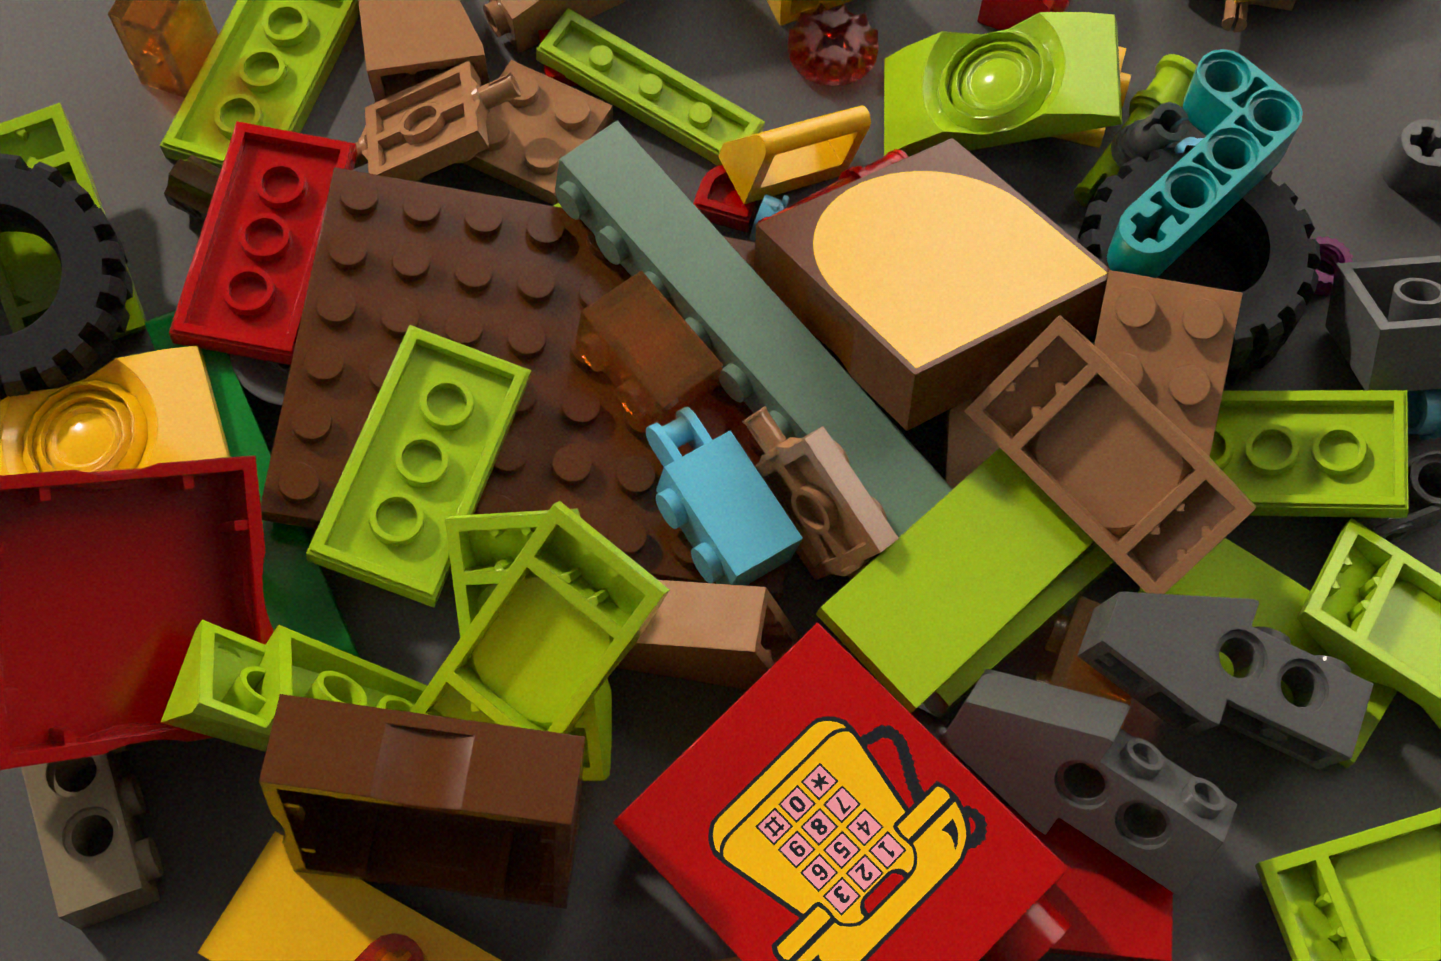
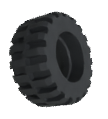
(1259, 238)
(91, 288)

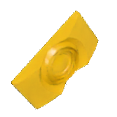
(116, 419)

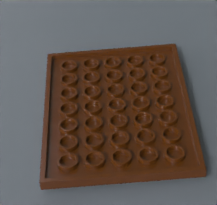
(505, 284)

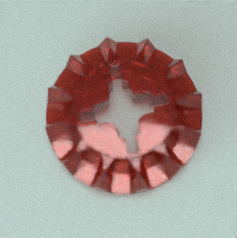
(833, 65)

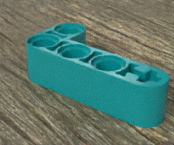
(1231, 106)

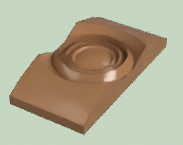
(1109, 458)

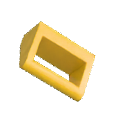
(794, 153)

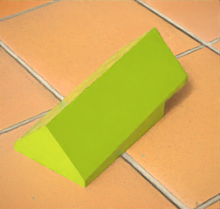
(234, 683)

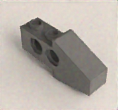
(1169, 661)
(1034, 753)

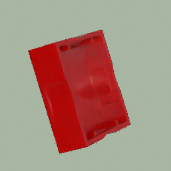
(107, 593)

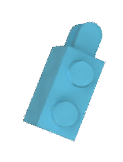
(720, 503)

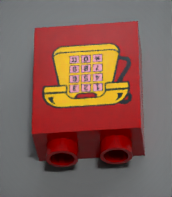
(843, 829)

